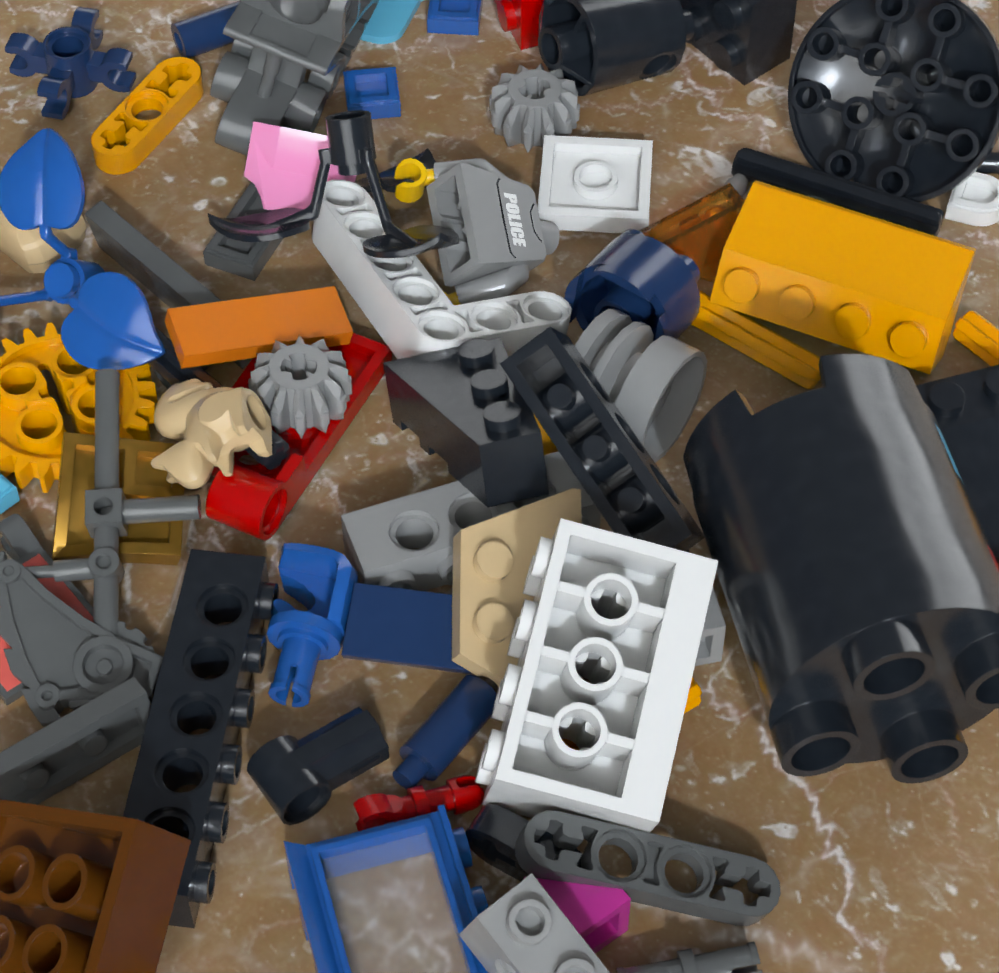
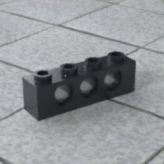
(599, 443)

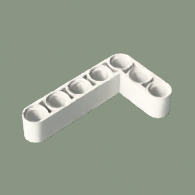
(403, 296)

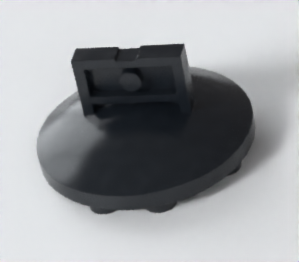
(897, 94)

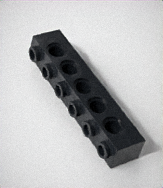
(213, 591)

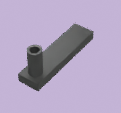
(148, 264)
(75, 745)

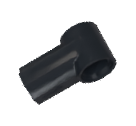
(304, 772)

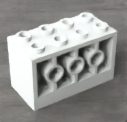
(633, 628)

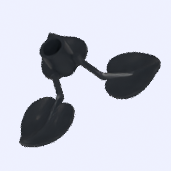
(354, 154)

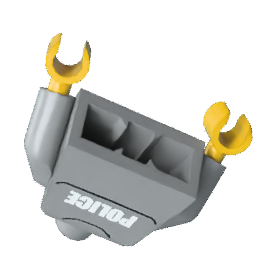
(494, 223)

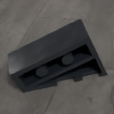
(471, 418)

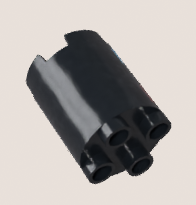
(851, 570)

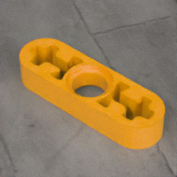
(146, 135)

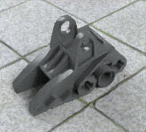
(270, 59)

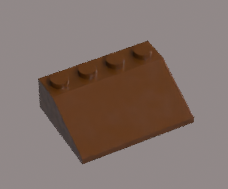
(84, 890)

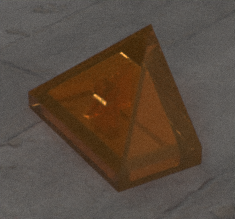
(700, 229)

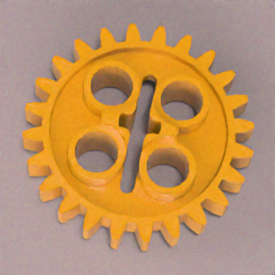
(31, 413)

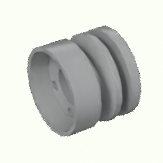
(646, 379)

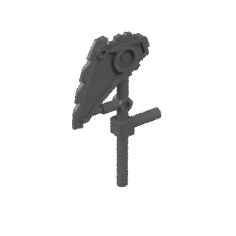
(54, 647)

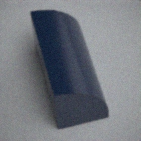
(400, 628)

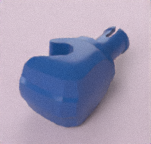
(324, 585)

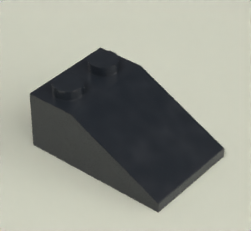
(969, 421)

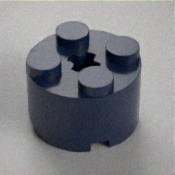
(639, 280)

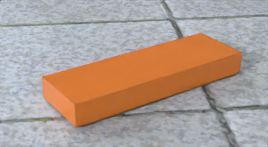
(251, 325)

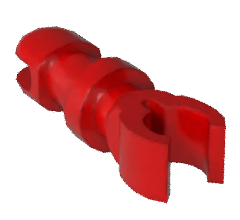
(458, 795)

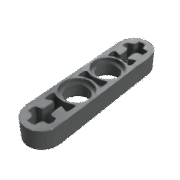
(648, 860)

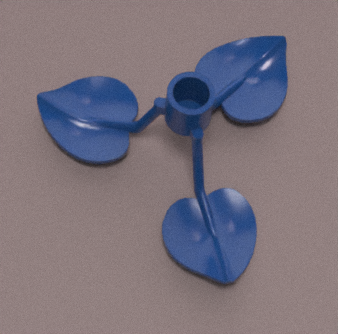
(110, 313)

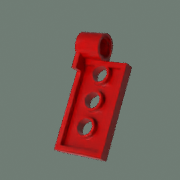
(261, 498)

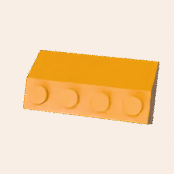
(843, 276)

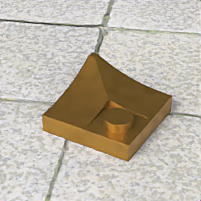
(138, 479)

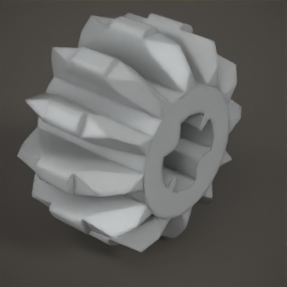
(533, 105)
(302, 385)

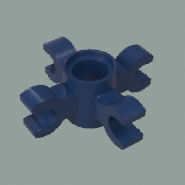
(70, 62)

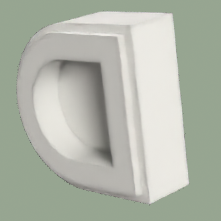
(975, 201)

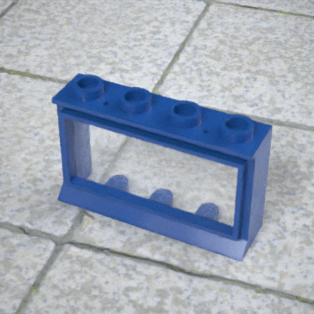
(388, 898)

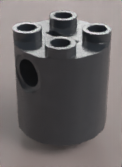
(612, 40)

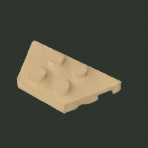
(491, 577)

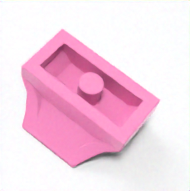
(286, 165)

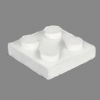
(595, 183)

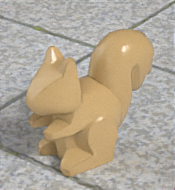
(210, 429)

